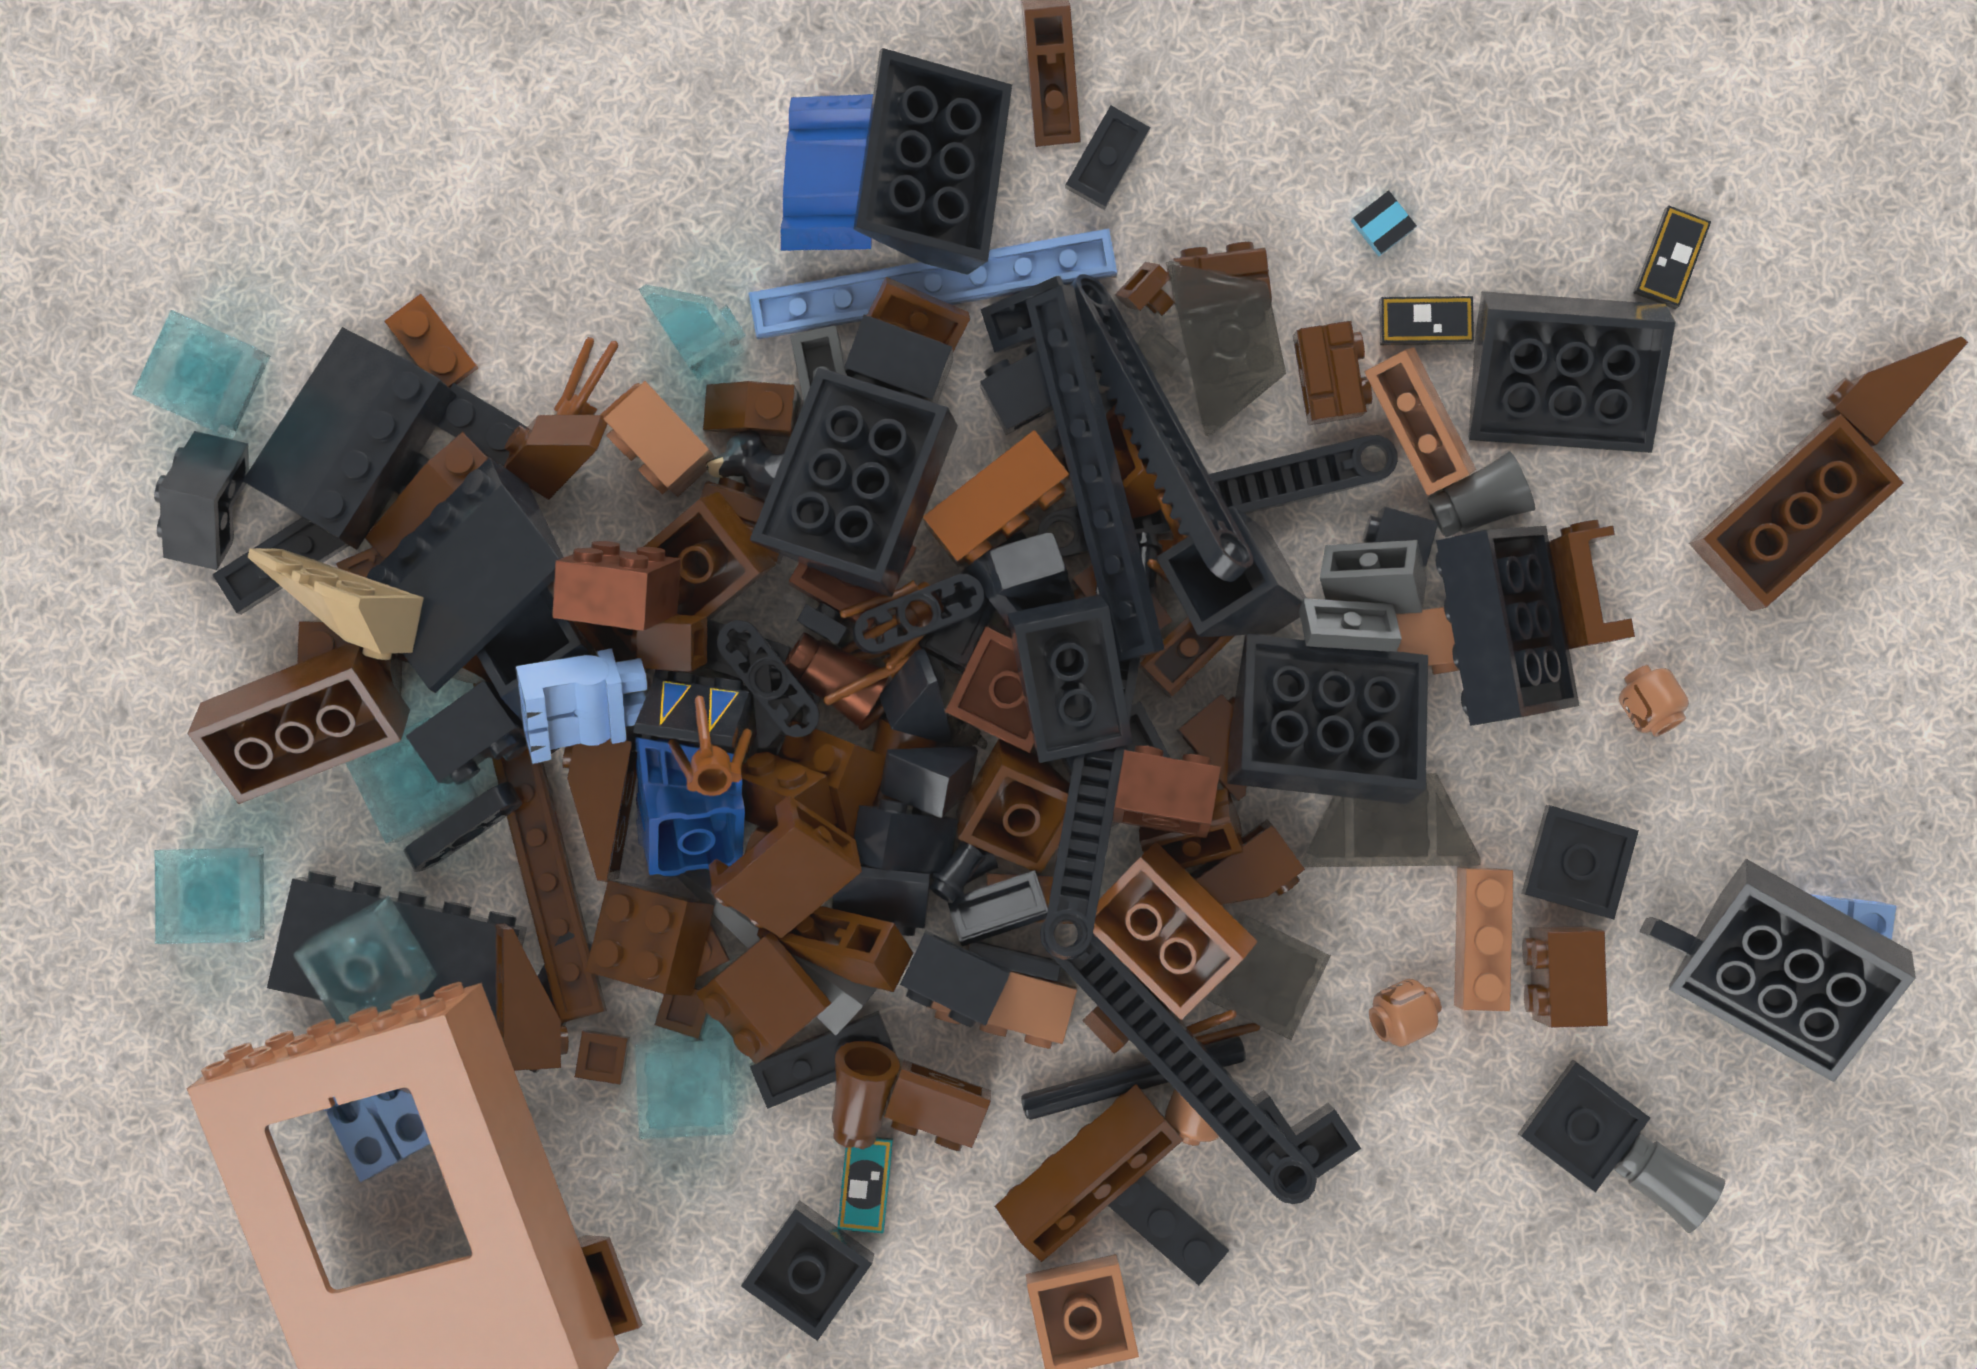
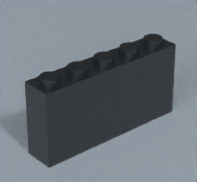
(454, 942)

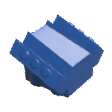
(824, 172)
(681, 826)

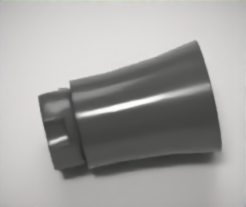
(1482, 497)
(1671, 1182)

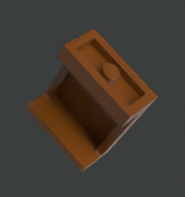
(1579, 589)
(788, 870)

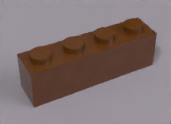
(1088, 1173)

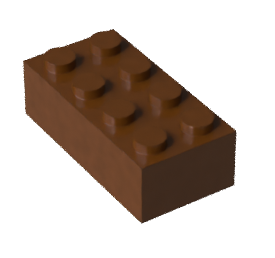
(1796, 513)
(714, 567)
(299, 722)

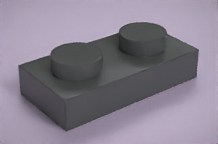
(1350, 625)

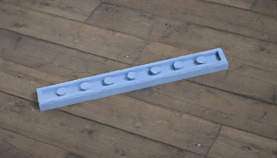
(1005, 273)

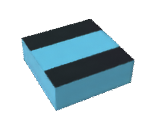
(1383, 223)

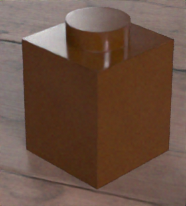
(673, 644)

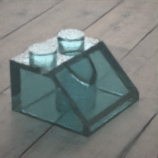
(696, 327)

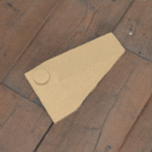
(352, 606)

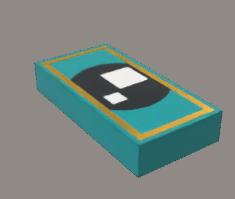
(865, 1187)

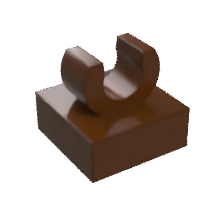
(1145, 289)

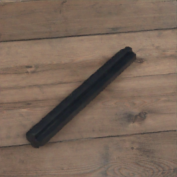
(1116, 1082)

